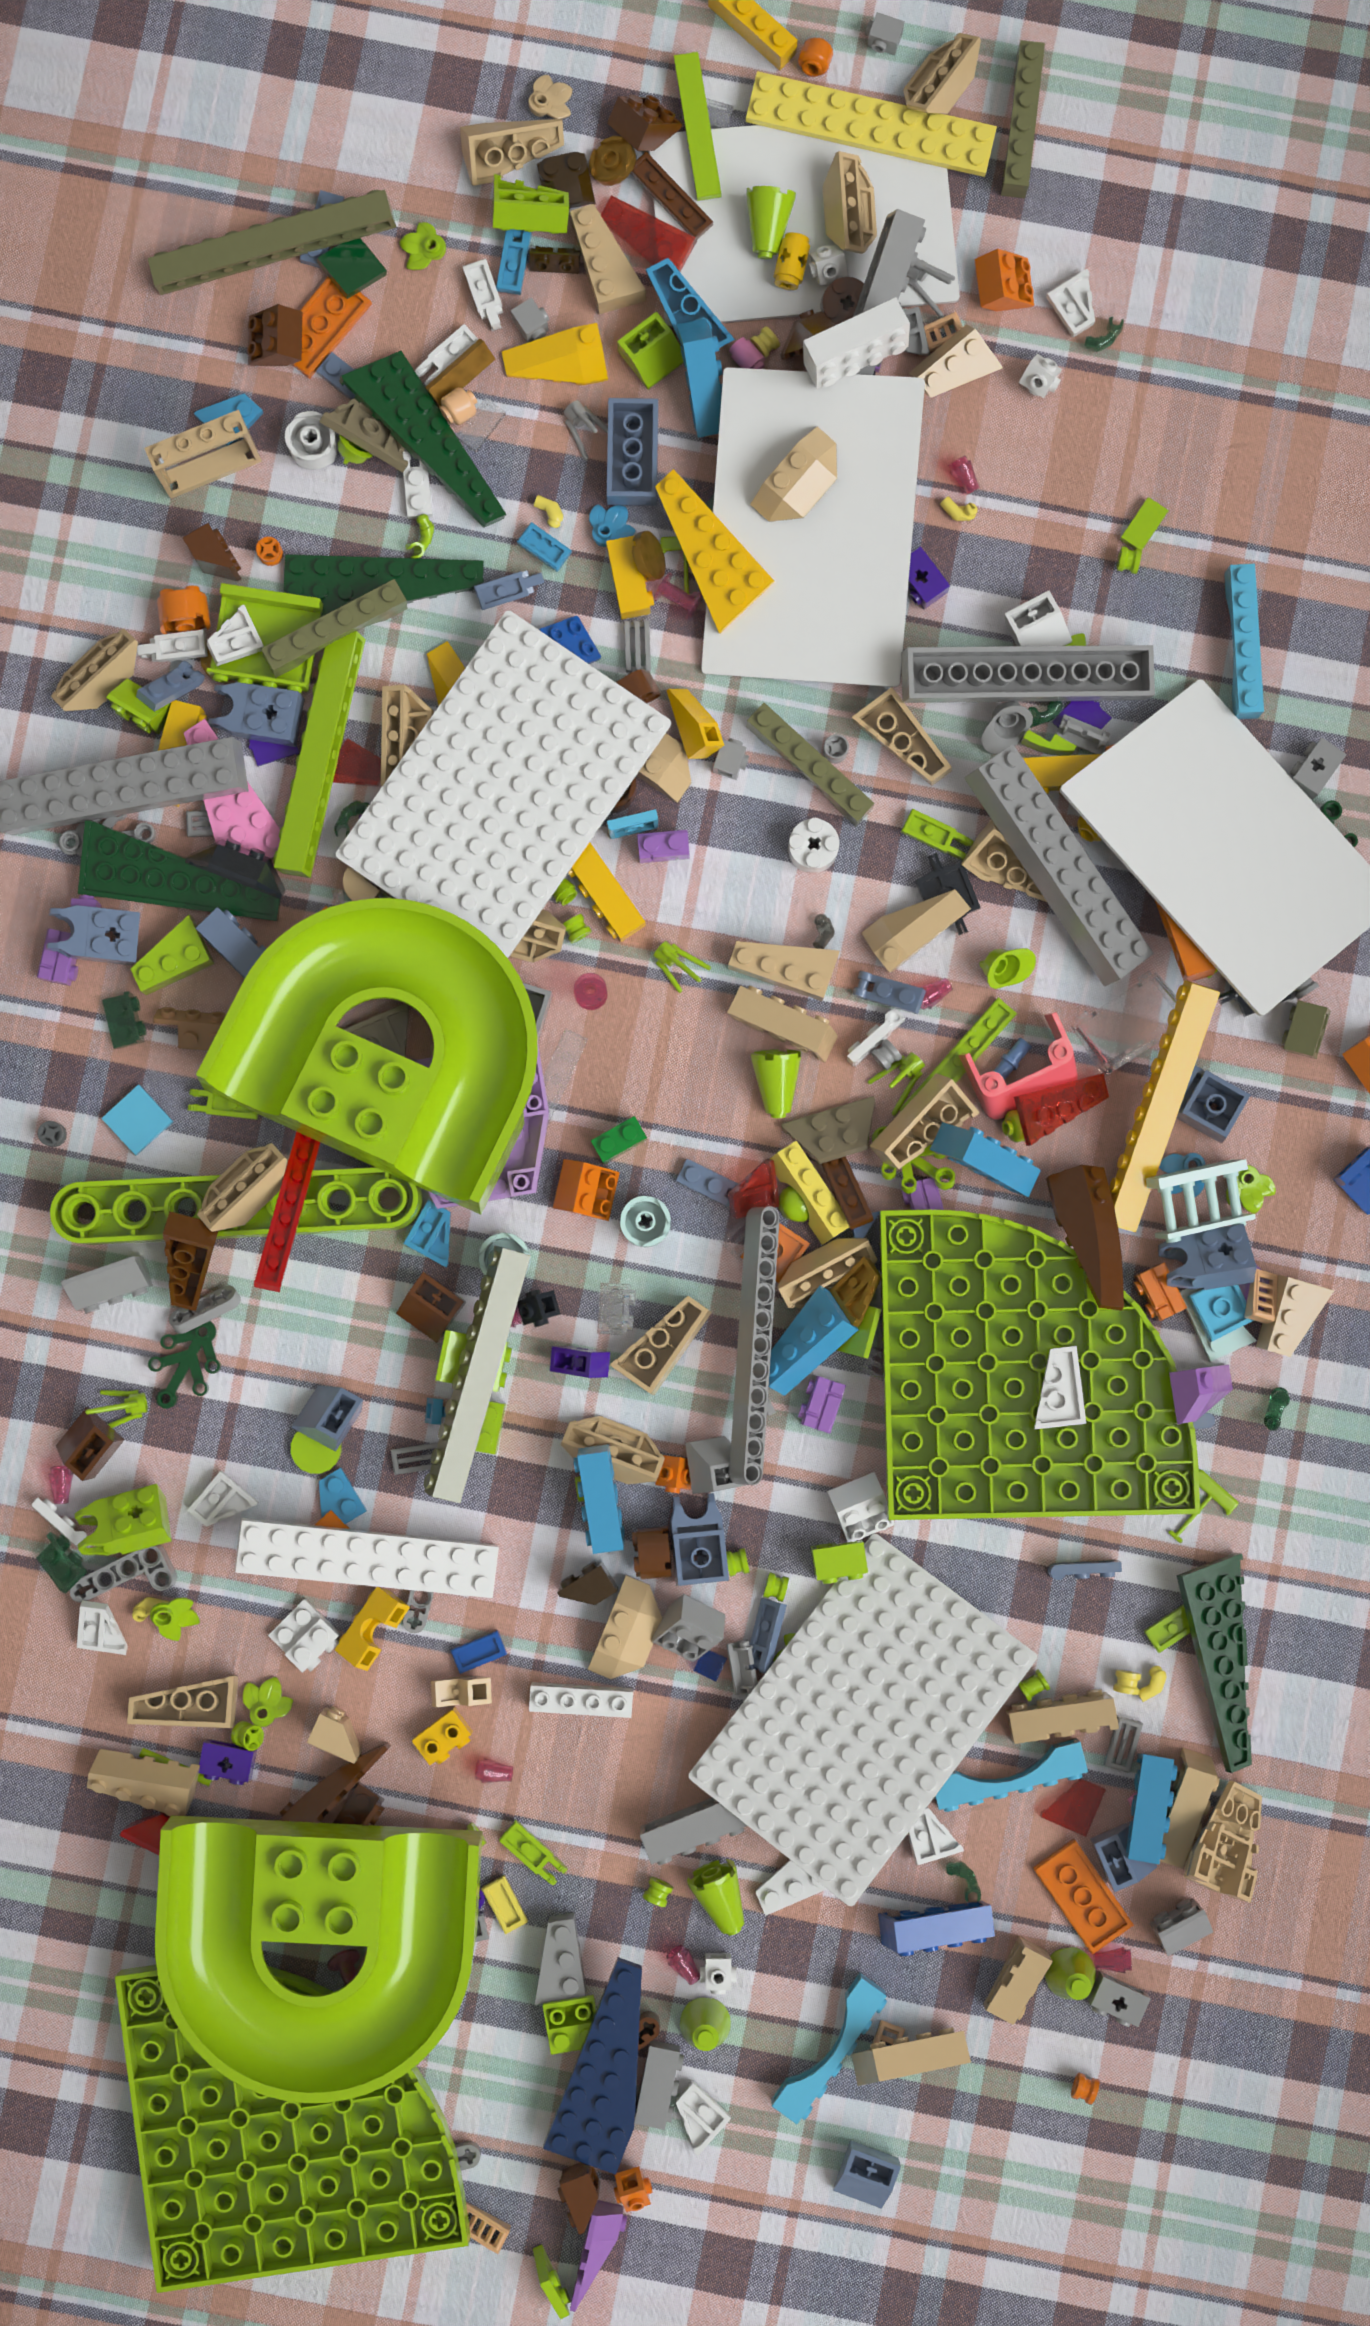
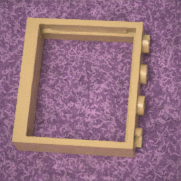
(207, 467)

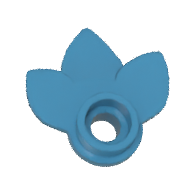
(610, 521)
(1177, 1163)

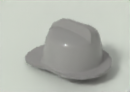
(1006, 727)

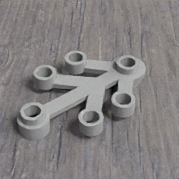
(78, 834)

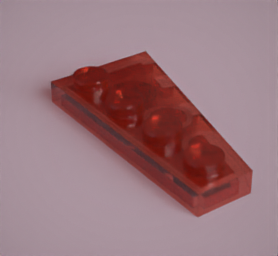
(647, 234)
(1053, 1106)

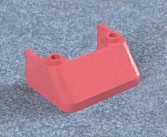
(998, 1097)

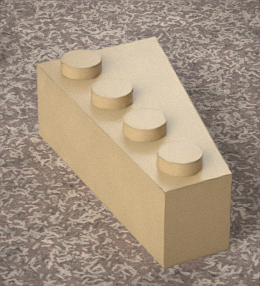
(900, 733)
(193, 1705)
(1062, 1716)
(1190, 1802)
(911, 2057)

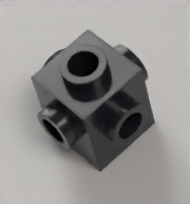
(538, 1307)

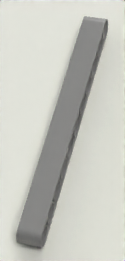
(752, 1360)

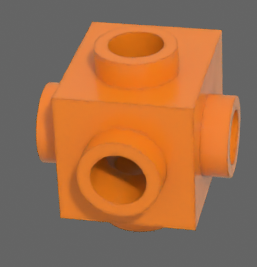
(674, 1474)
(633, 2189)

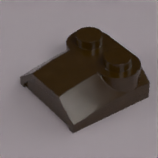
(568, 174)

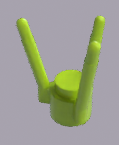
(668, 955)
(910, 1067)
(135, 1404)

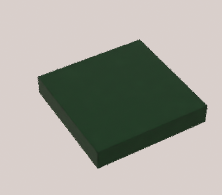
(351, 267)

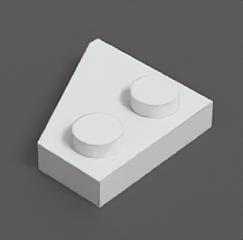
(1074, 303)
(221, 1500)
(701, 2116)

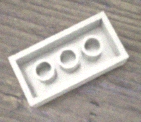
(856, 343)

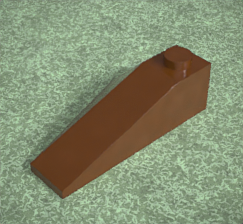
(808, 326)

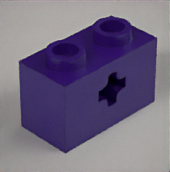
(935, 584)
(579, 1361)
(216, 1751)

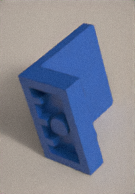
(573, 637)
(1356, 1180)

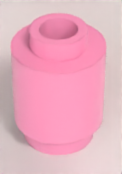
(747, 355)

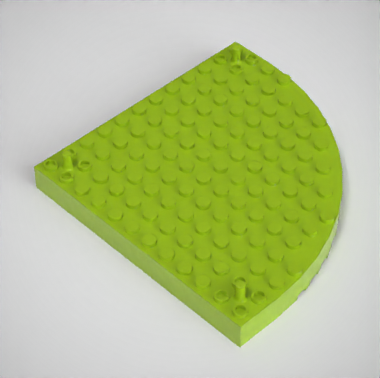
(964, 1368)
(271, 2183)

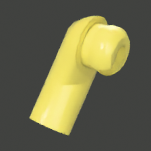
(552, 508)
(959, 513)
(144, 1607)

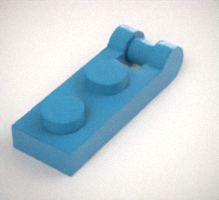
(513, 262)

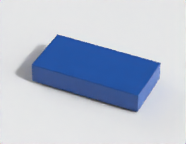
(478, 1652)

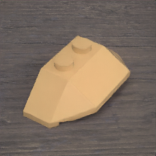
(943, 75)
(849, 204)
(799, 479)
(97, 673)
(402, 721)
(667, 769)
(541, 939)
(243, 1188)
(822, 1267)
(632, 1451)
(628, 1631)

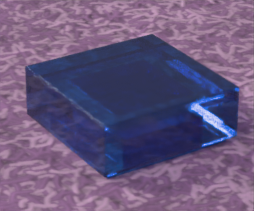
(710, 1665)

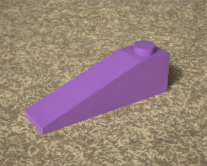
(1199, 1390)
(599, 2240)

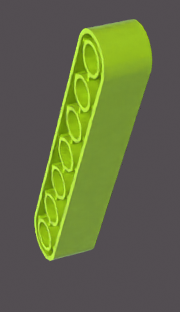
(163, 1195)

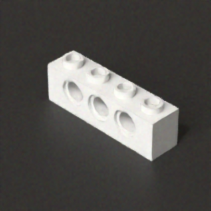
(581, 1699)

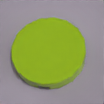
(312, 1455)

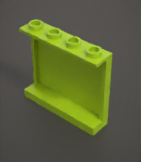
(274, 617)

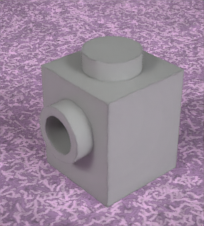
(884, 33)
(530, 320)
(731, 759)

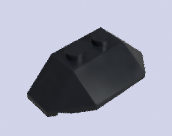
(239, 865)

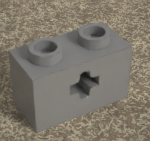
(1328, 759)
(1109, 1988)

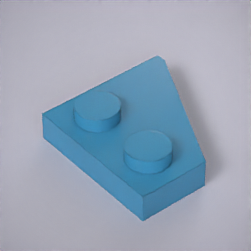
(247, 408)
(431, 1234)
(340, 1497)

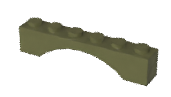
(1023, 119)
(306, 641)
(794, 748)

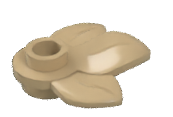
(552, 96)

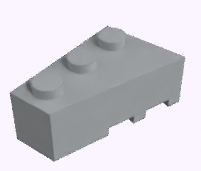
(561, 1963)

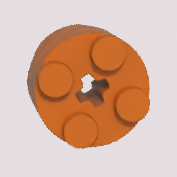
(183, 610)

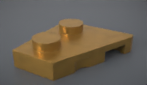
(857, 1290)

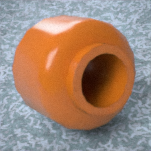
(815, 56)

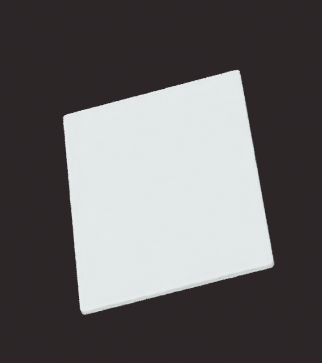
(723, 262)
(844, 564)
(505, 784)
(1227, 846)
(862, 1720)

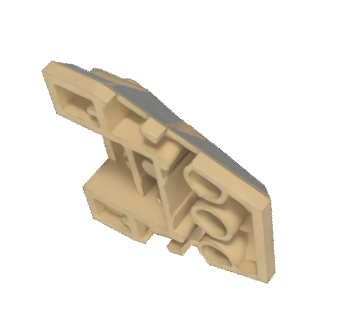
(1225, 1846)

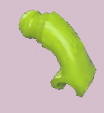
(426, 531)

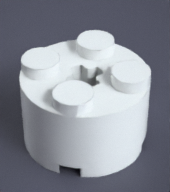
(299, 436)
(813, 831)

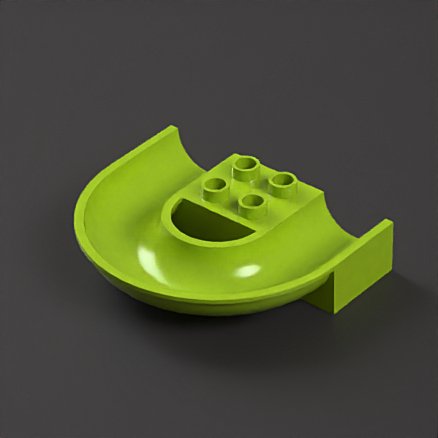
(430, 1126)
(372, 1886)

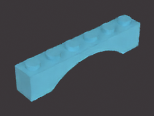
(1247, 670)
(1059, 1762)
(799, 2091)

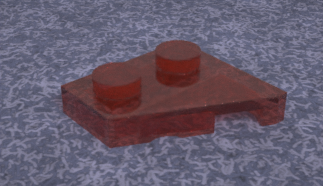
(357, 766)
(755, 1190)
(1076, 1807)

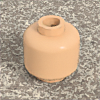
(458, 406)

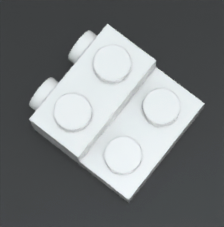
(305, 1636)

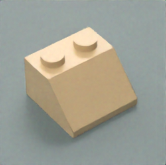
(335, 1735)

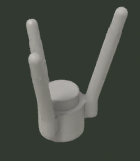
(919, 272)
(580, 416)

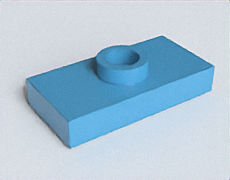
(544, 547)

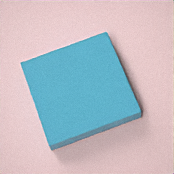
(633, 824)
(137, 1120)
(1219, 1310)

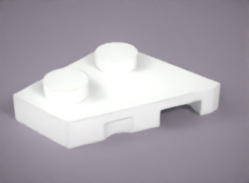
(235, 639)
(99, 1629)
(931, 1839)

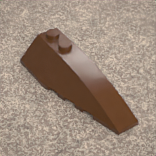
(1088, 1216)
(329, 1791)

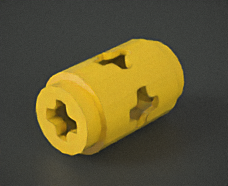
(789, 273)

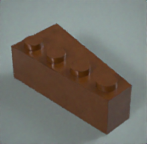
(188, 1257)

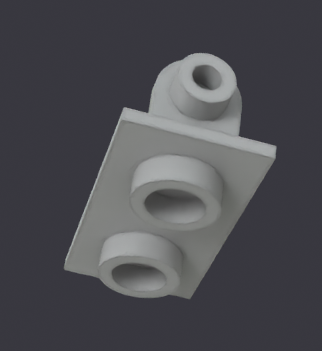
(1083, 735)
(740, 1658)

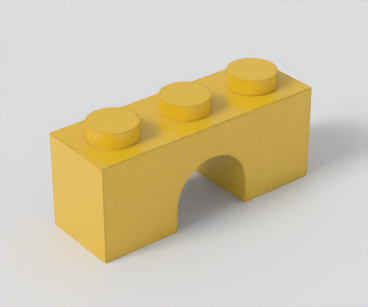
(358, 1643)

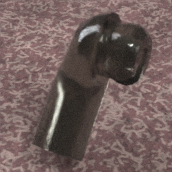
(825, 930)

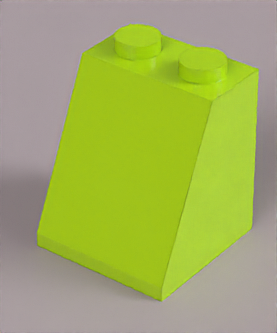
(449, 1363)

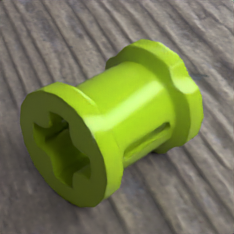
(1033, 1685)

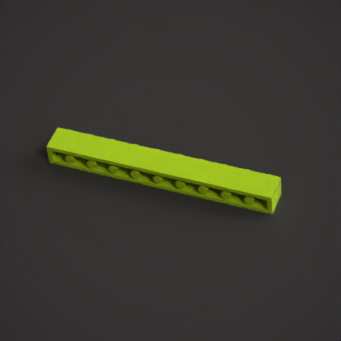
(318, 756)

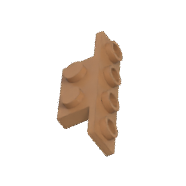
(195, 1028)

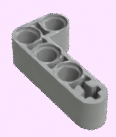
(120, 1576)

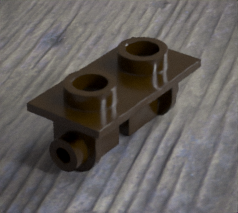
(545, 260)

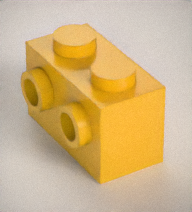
(443, 1736)

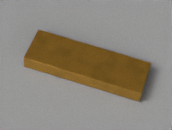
(461, 371)

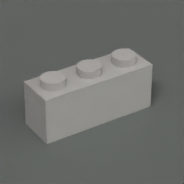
(658, 2085)

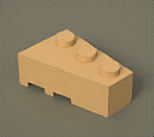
(1017, 1980)

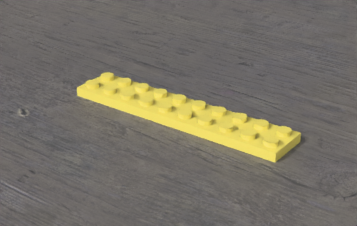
(870, 124)

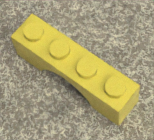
(824, 1212)

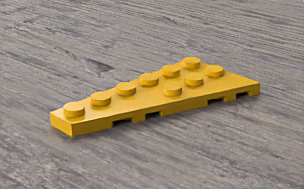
(720, 563)

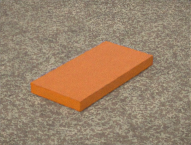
(325, 323)
(1083, 1896)

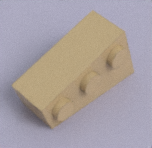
(956, 362)
(1296, 1311)

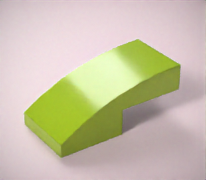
(1057, 746)

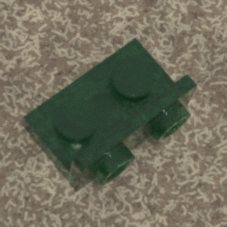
(124, 1020)
(61, 1562)

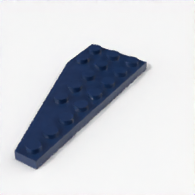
(600, 2096)

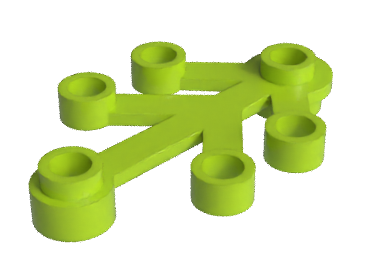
(923, 1165)

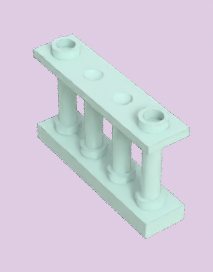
(1186, 1180)

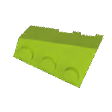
(529, 208)
(173, 958)

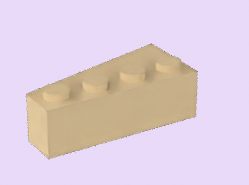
(607, 268)
(789, 967)
(783, 1022)
(921, 1119)
(661, 1347)
(144, 1781)

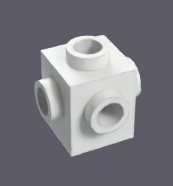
(828, 264)
(1041, 376)
(715, 1964)

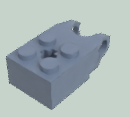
(252, 710)
(88, 934)
(1203, 1091)
(1211, 1259)
(698, 1535)

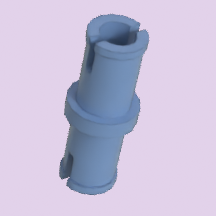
(1012, 1058)

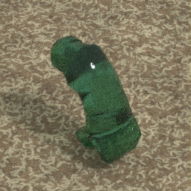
(1102, 342)
(1053, 710)
(353, 809)
(1278, 1401)
(962, 1870)

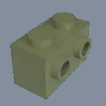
(1306, 1029)

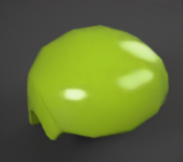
(792, 1205)

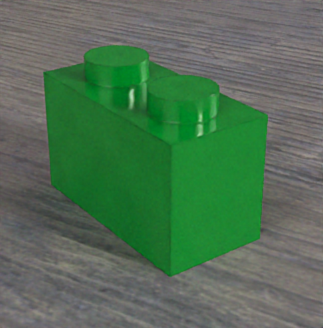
(619, 1140)

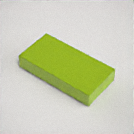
(1144, 524)

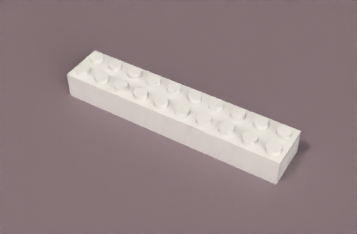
(366, 1558)

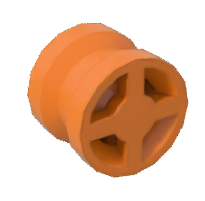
(266, 546)
(1085, 2088)

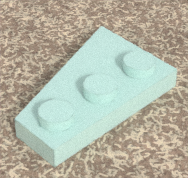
(1222, 1345)

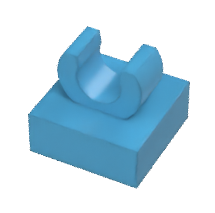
(434, 1411)

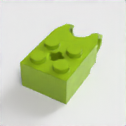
(126, 1522)

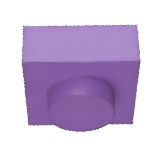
(85, 900)

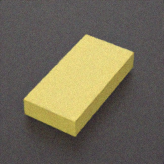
(504, 1904)

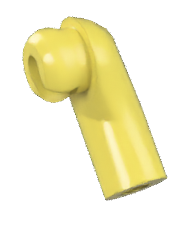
(1156, 1684)

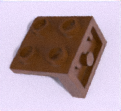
(361, 1808)

